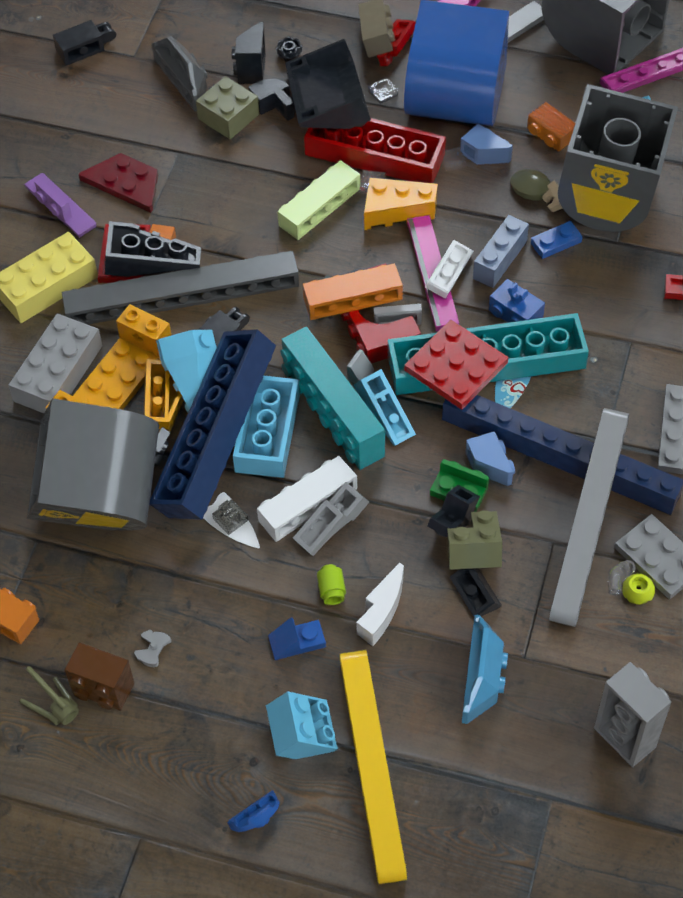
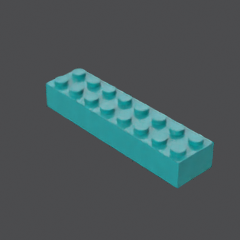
(532, 348)

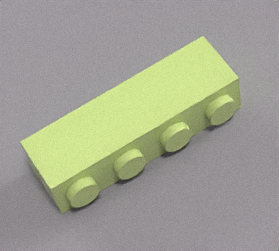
(318, 200)

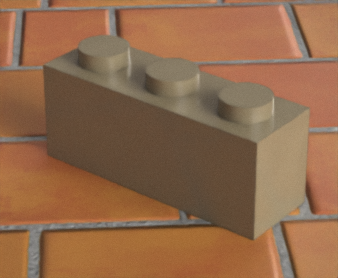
(376, 27)

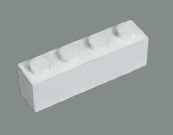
(301, 500)

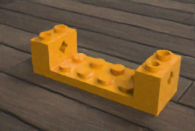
(124, 366)

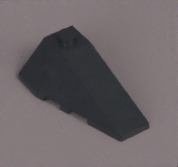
(143, 253)

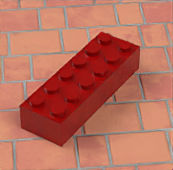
(380, 148)

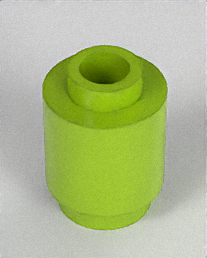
(331, 584)

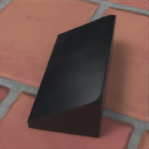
(475, 591)

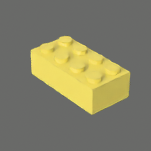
(43, 276)

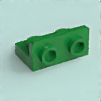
(454, 474)

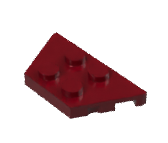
(124, 179)

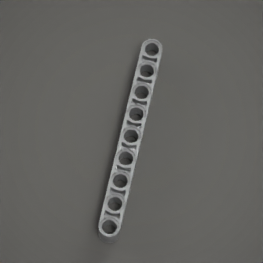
(589, 517)

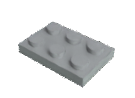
(655, 554)

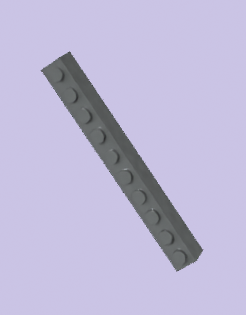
(183, 288)

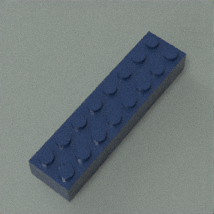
(212, 425)

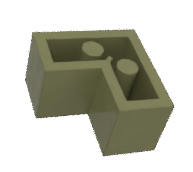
(476, 545)

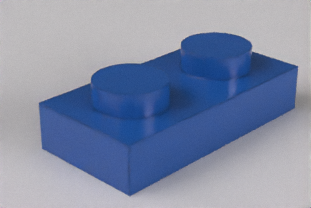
(556, 239)

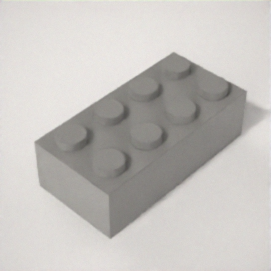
(55, 362)
(632, 713)

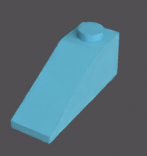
(385, 406)

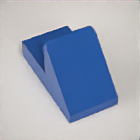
(295, 640)

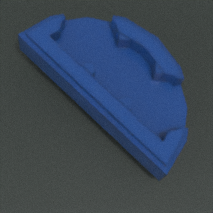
(256, 814)

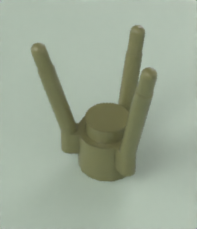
(63, 709)

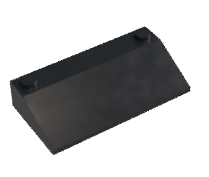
(327, 88)

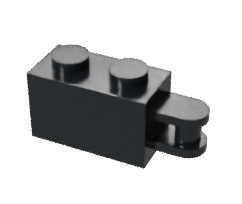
(82, 41)
(225, 322)

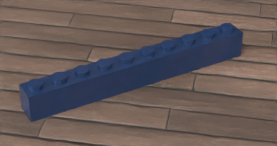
(564, 450)

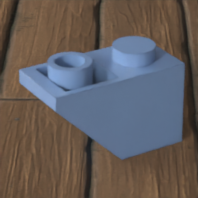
(485, 147)
(488, 456)

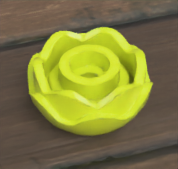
(635, 595)

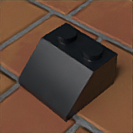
(250, 55)

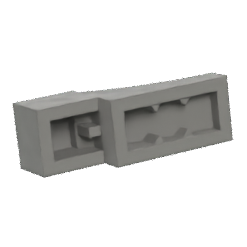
(330, 518)

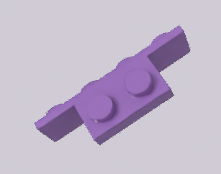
(60, 205)

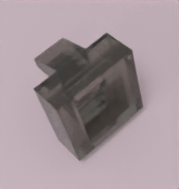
(229, 516)

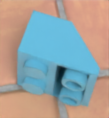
(301, 726)

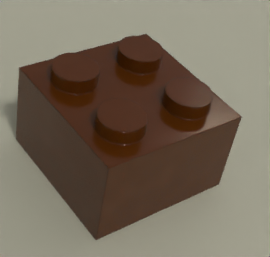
(99, 677)

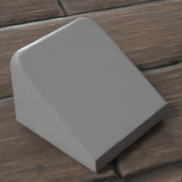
(359, 367)

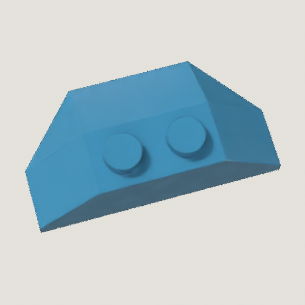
(483, 670)

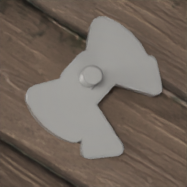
(150, 656)

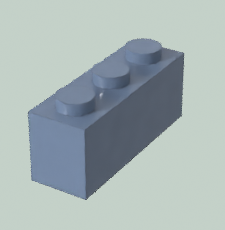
(500, 251)

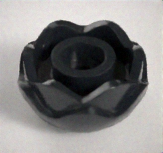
(289, 48)

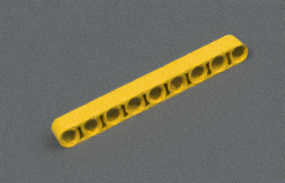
(373, 768)

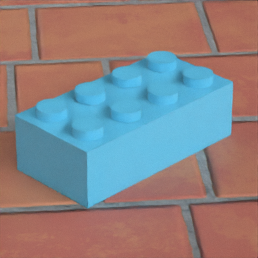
(268, 429)

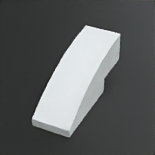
(381, 606)

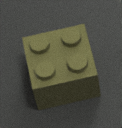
(227, 107)

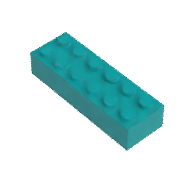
(333, 398)

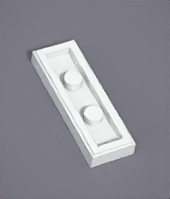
(449, 269)

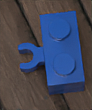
(515, 303)

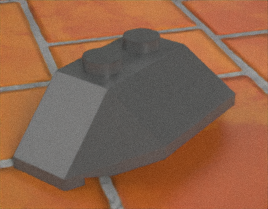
(181, 69)

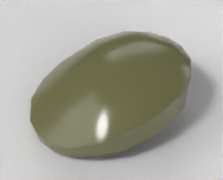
(530, 184)

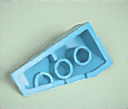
(187, 360)

